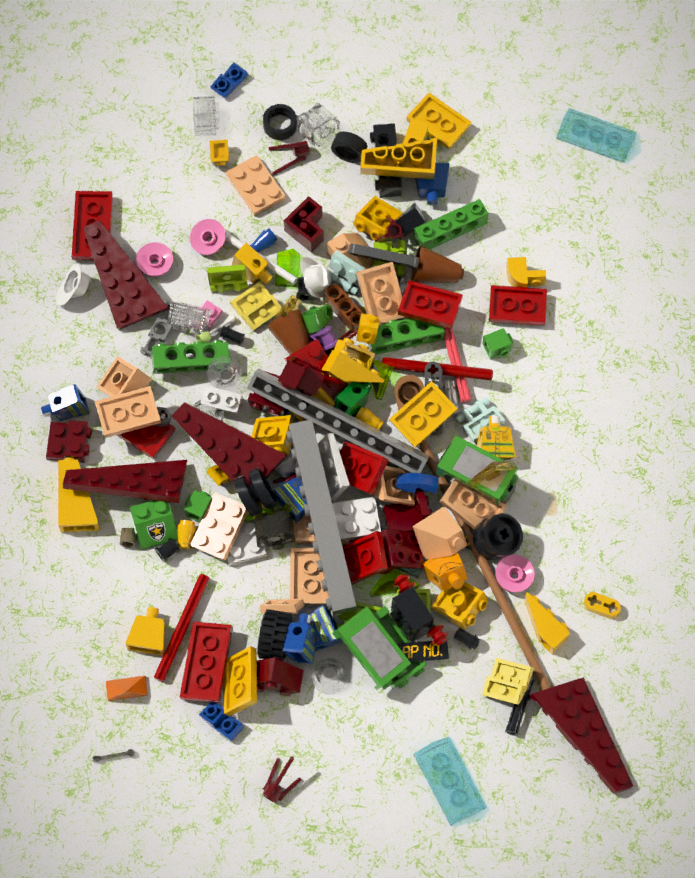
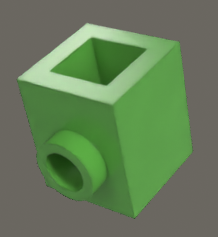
(497, 343)
(197, 505)

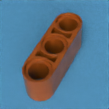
(340, 302)

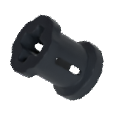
(302, 291)
(167, 549)

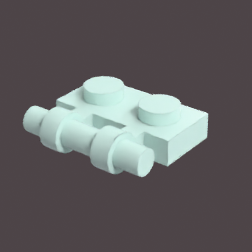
(347, 268)
(474, 424)

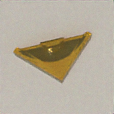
(287, 307)
(492, 471)

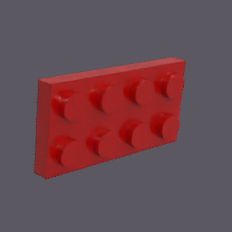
(89, 208)
(206, 662)

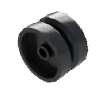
(256, 492)
(497, 536)

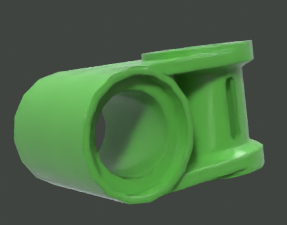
(317, 318)

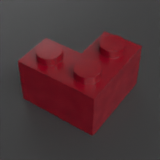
(302, 224)
(302, 375)
(278, 676)

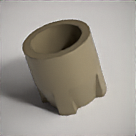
(127, 537)

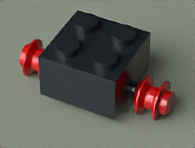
(413, 614)

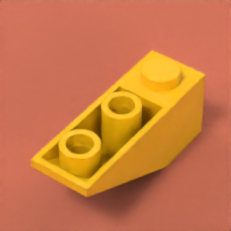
(346, 369)
(548, 630)

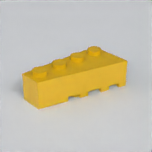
(401, 160)

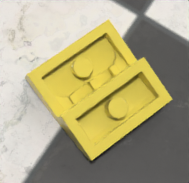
(256, 306)
(508, 681)

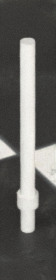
(274, 267)

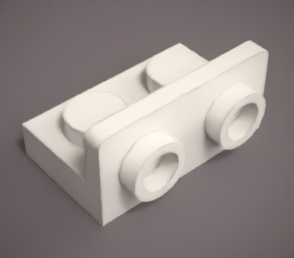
(221, 399)

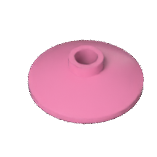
(202, 231)
(154, 252)
(515, 565)

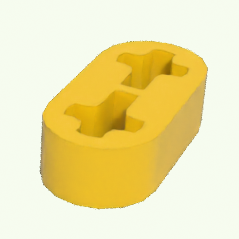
(603, 601)

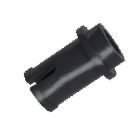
(232, 335)
(470, 640)

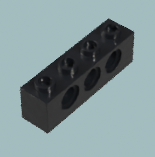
(386, 134)

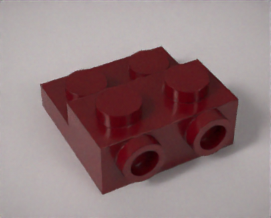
(68, 440)

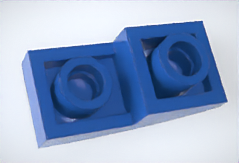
(229, 81)
(411, 481)
(222, 723)

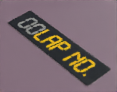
(424, 651)

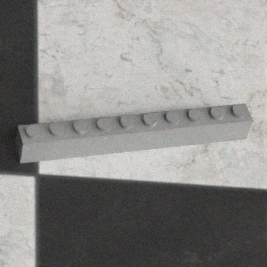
(338, 422)
(322, 517)

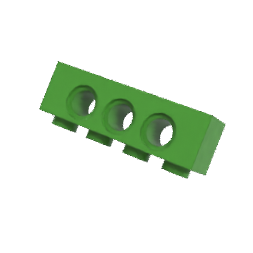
(451, 225)
(401, 341)
(162, 364)

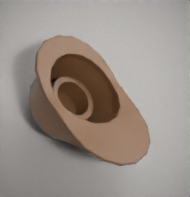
(406, 389)

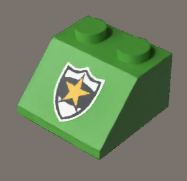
(154, 523)

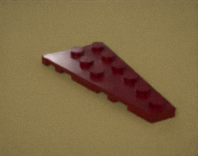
(124, 285)
(226, 445)
(146, 480)
(582, 725)

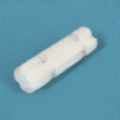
(451, 393)

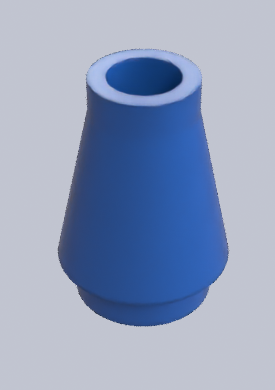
(264, 240)

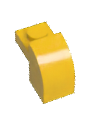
(521, 277)

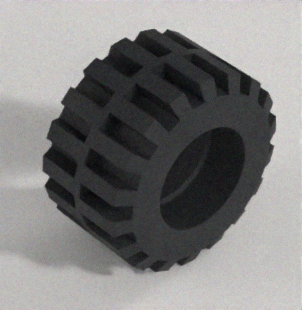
(273, 634)

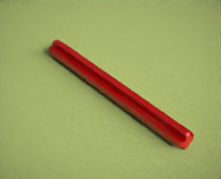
(449, 370)
(181, 627)

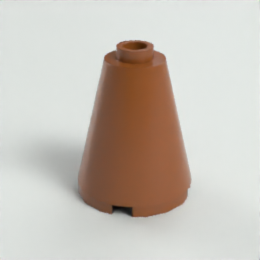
(435, 268)
(290, 331)

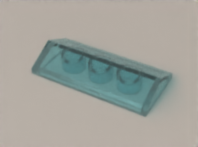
(596, 135)
(449, 780)

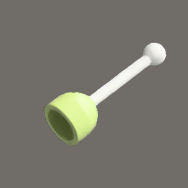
(206, 336)

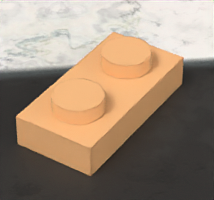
(284, 605)

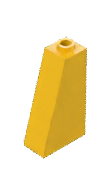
(74, 506)

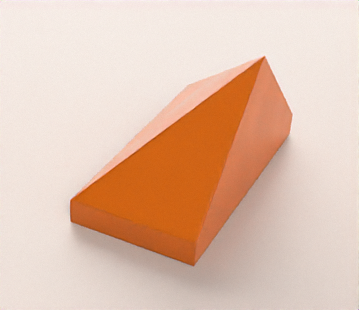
(126, 688)

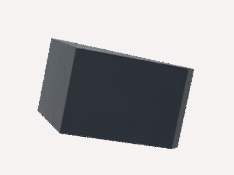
(410, 219)

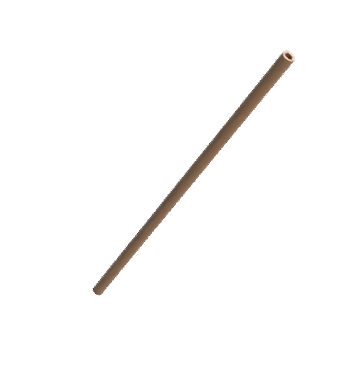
(491, 579)

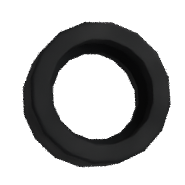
(279, 109)
(348, 146)

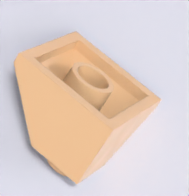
(341, 244)
(123, 378)
(387, 490)
(439, 535)

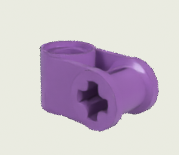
(325, 337)

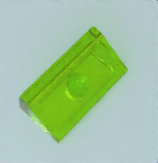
(289, 261)

